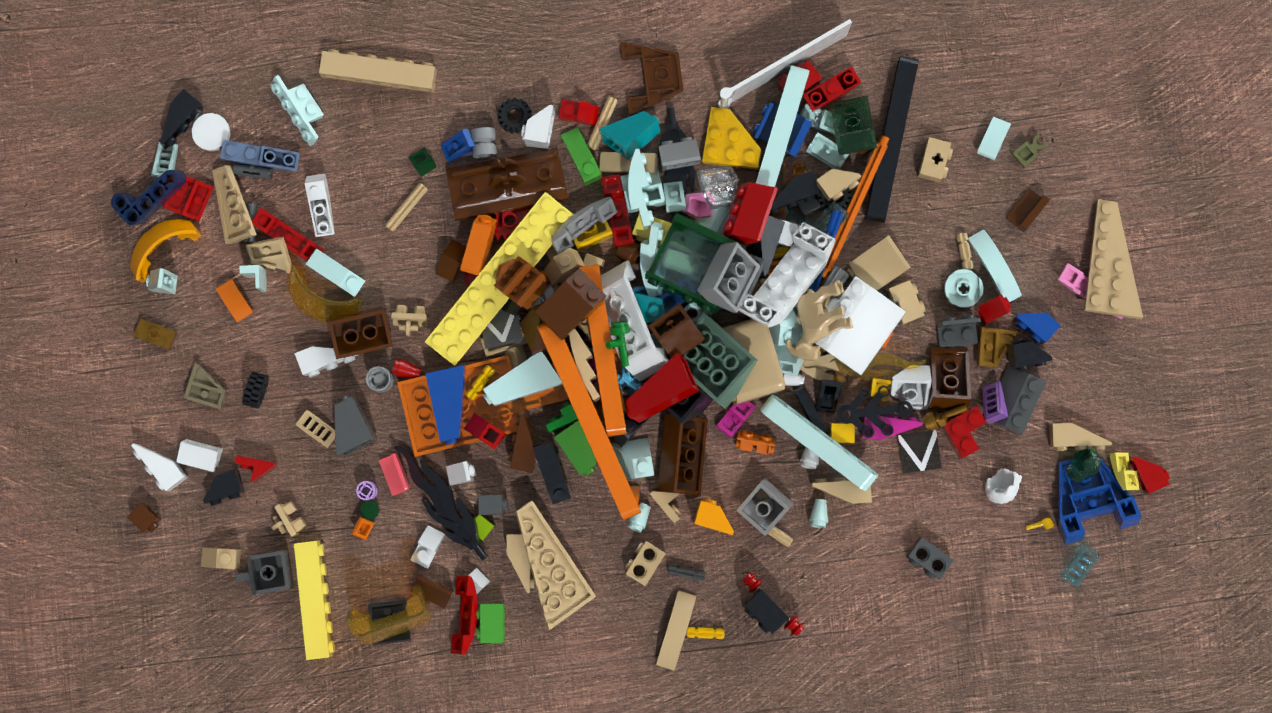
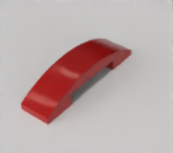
(620, 221)
(294, 241)
(468, 619)

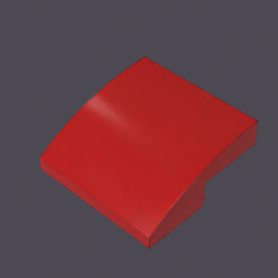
(190, 199)

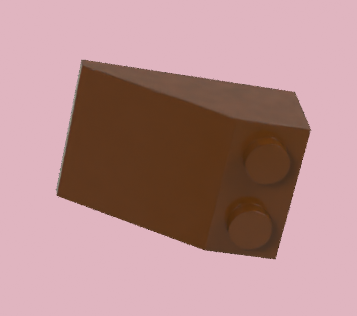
(571, 304)
(949, 378)

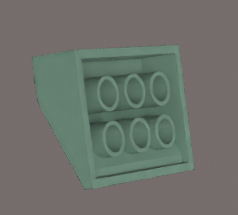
(719, 362)

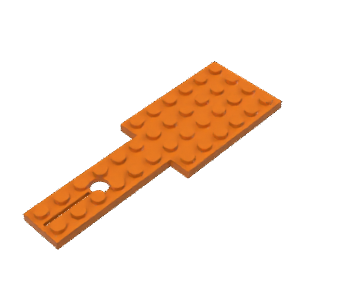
(421, 417)

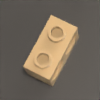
(649, 565)

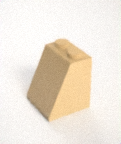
(879, 264)

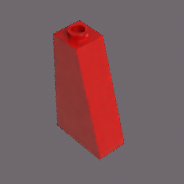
(665, 388)

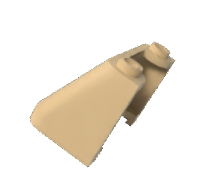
(766, 375)

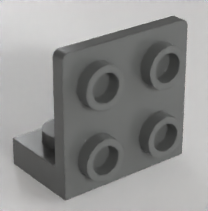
(957, 332)

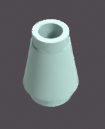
(819, 514)
(639, 521)

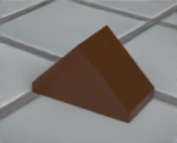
(451, 260)

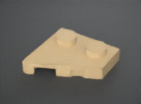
(270, 253)

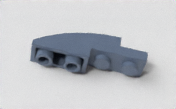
(259, 156)

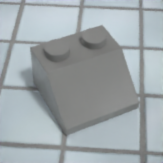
(679, 154)
(765, 507)

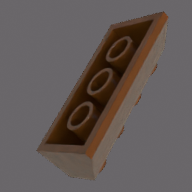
(682, 456)

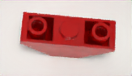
(832, 89)

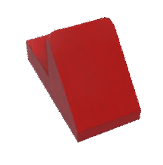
(579, 112)
(260, 467)

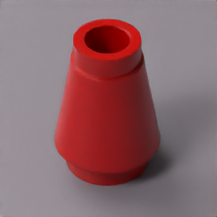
(405, 369)

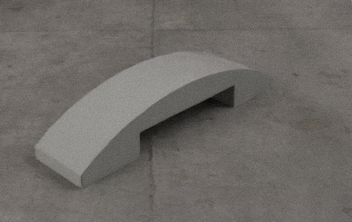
(581, 221)

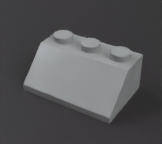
(729, 277)

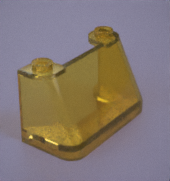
(369, 632)

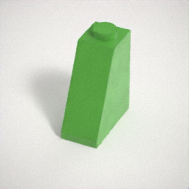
(577, 448)

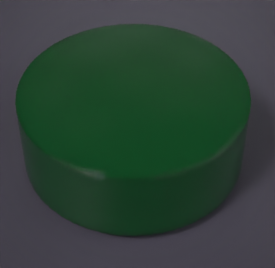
(369, 510)

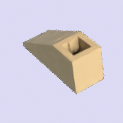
(1070, 435)
(843, 490)
(518, 557)

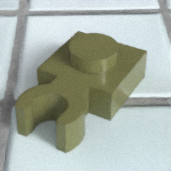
(1027, 153)

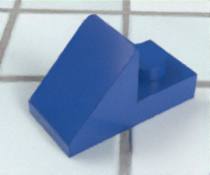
(458, 145)

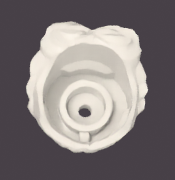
(1003, 486)

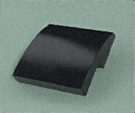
(382, 610)

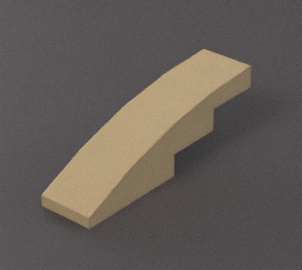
(581, 356)

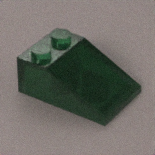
(853, 125)

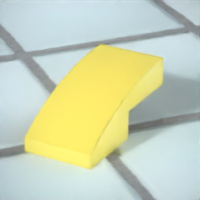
(1121, 466)

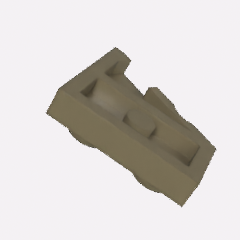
(204, 388)

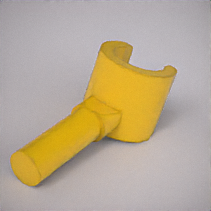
(1046, 522)

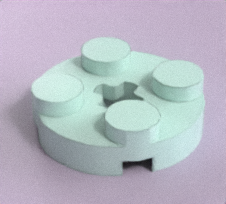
(971, 281)

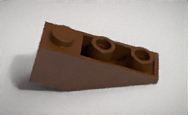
(523, 455)

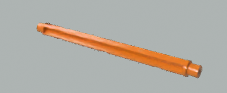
(856, 202)

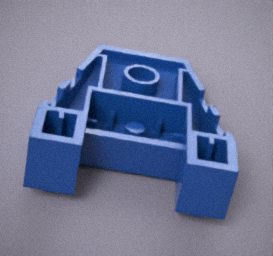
(1090, 499)

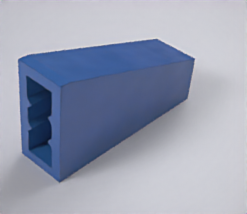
(447, 400)

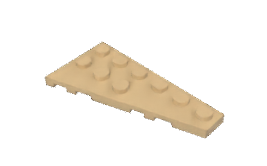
(1110, 274)
(555, 575)

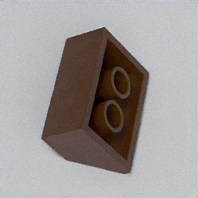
(359, 332)

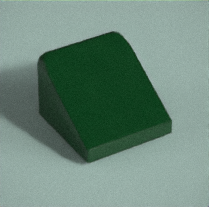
(422, 162)

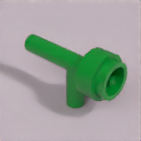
(619, 329)

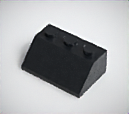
(690, 406)

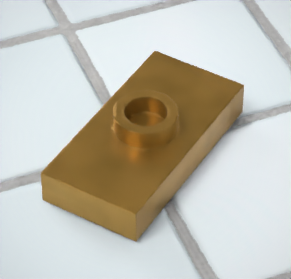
(155, 334)

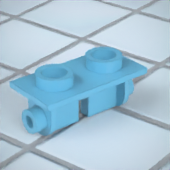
(626, 379)

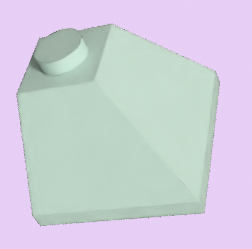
(635, 458)

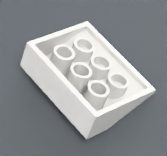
(873, 322)

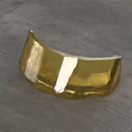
(315, 305)

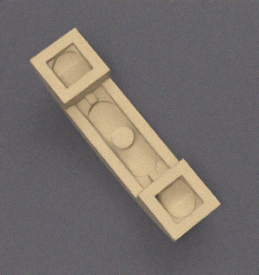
(676, 630)

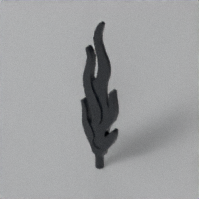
(674, 134)
(446, 513)

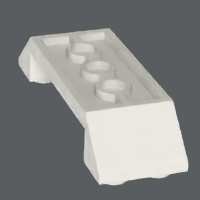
(790, 277)
(623, 306)

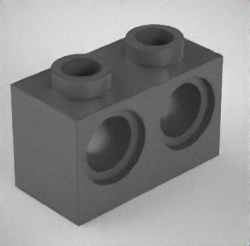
(492, 504)
(932, 554)

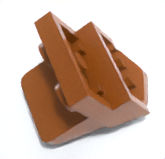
(520, 282)

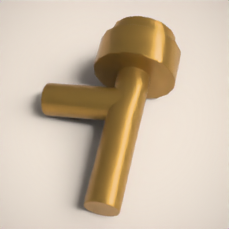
(933, 421)

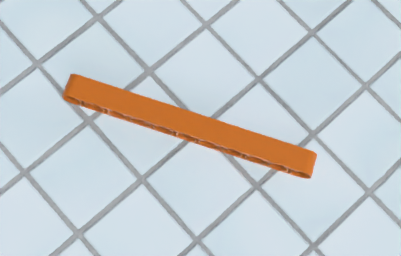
(590, 423)

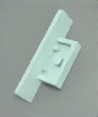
(299, 106)

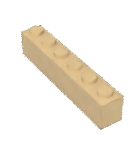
(378, 71)

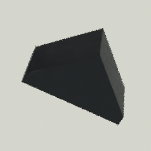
(828, 396)

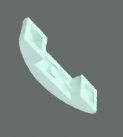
(995, 265)

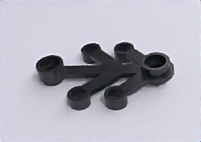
(871, 411)

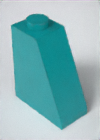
(630, 133)

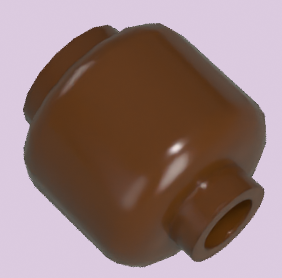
(629, 252)

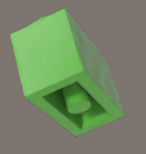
(491, 623)

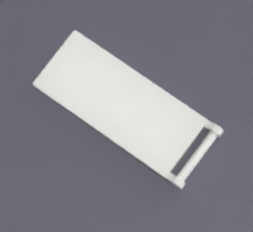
(783, 65)

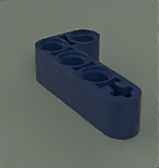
(152, 194)

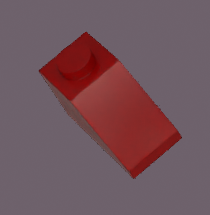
(1150, 475)

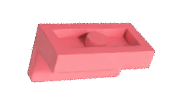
(394, 474)

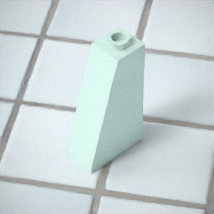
(522, 381)

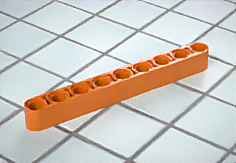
(605, 362)

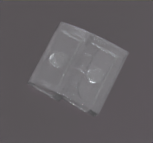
(718, 186)

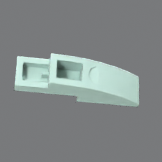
(638, 181)
(648, 252)

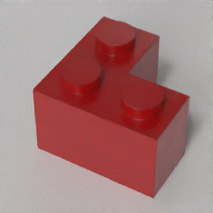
(958, 431)

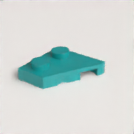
(651, 307)

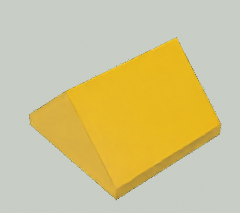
(594, 235)

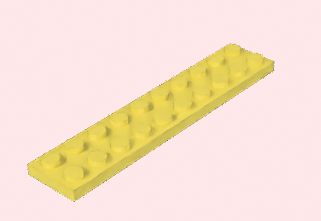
(482, 299)

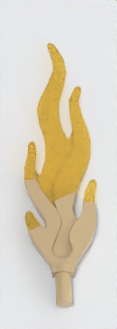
(828, 362)

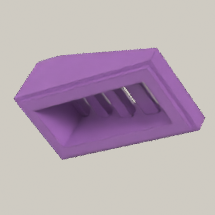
(1001, 412)

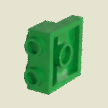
(569, 417)

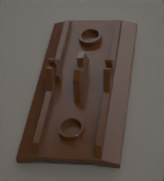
(505, 183)

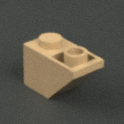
(835, 182)

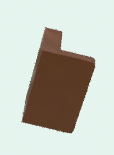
(1027, 209)
(434, 591)

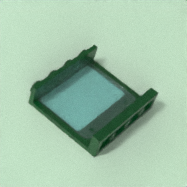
(685, 260)

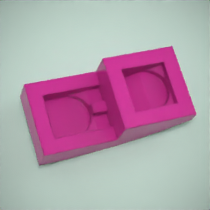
(735, 418)

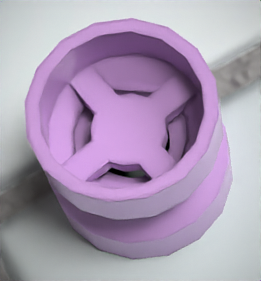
(368, 488)

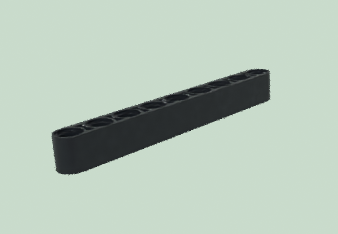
(894, 130)

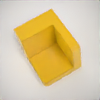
(875, 384)
(842, 433)

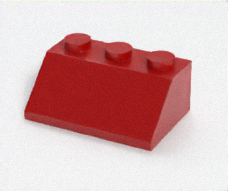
(749, 213)

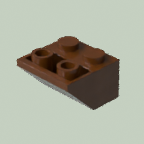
(676, 331)

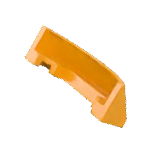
(154, 238)

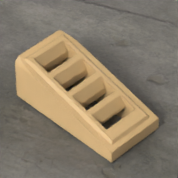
(304, 418)

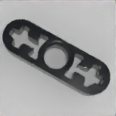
(809, 408)

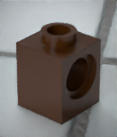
(144, 518)

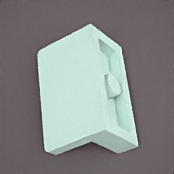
(256, 272)

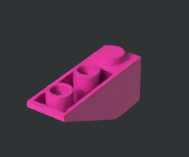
(898, 425)

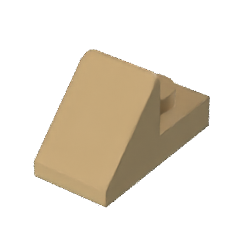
(662, 500)

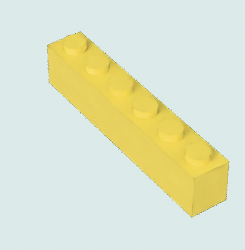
(313, 600)

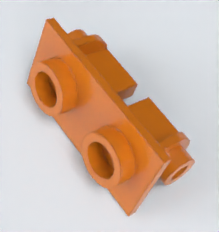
(764, 442)

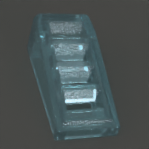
(1074, 561)

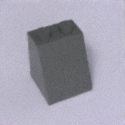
(351, 426)

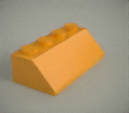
(712, 517)

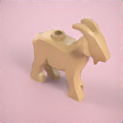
(817, 320)

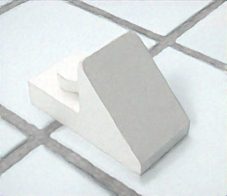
(427, 546)

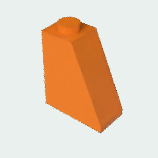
(479, 245)

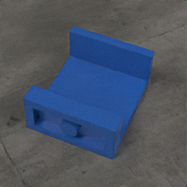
(798, 134)

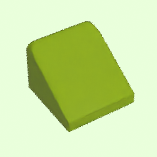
(484, 526)

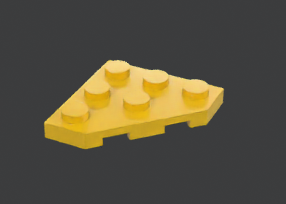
(729, 142)

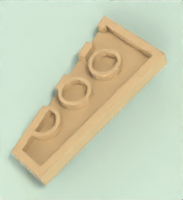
(232, 208)

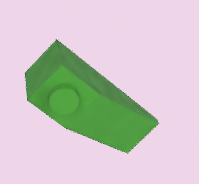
(581, 156)

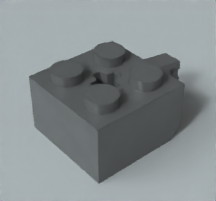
(258, 578)

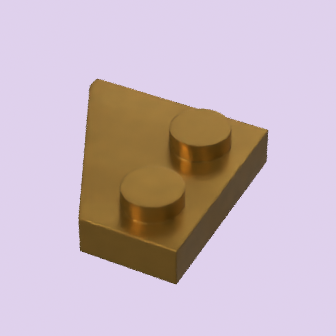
(992, 345)

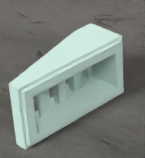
(157, 171)

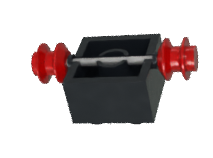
(766, 610)

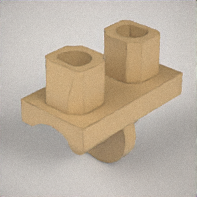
(409, 321)
(284, 511)

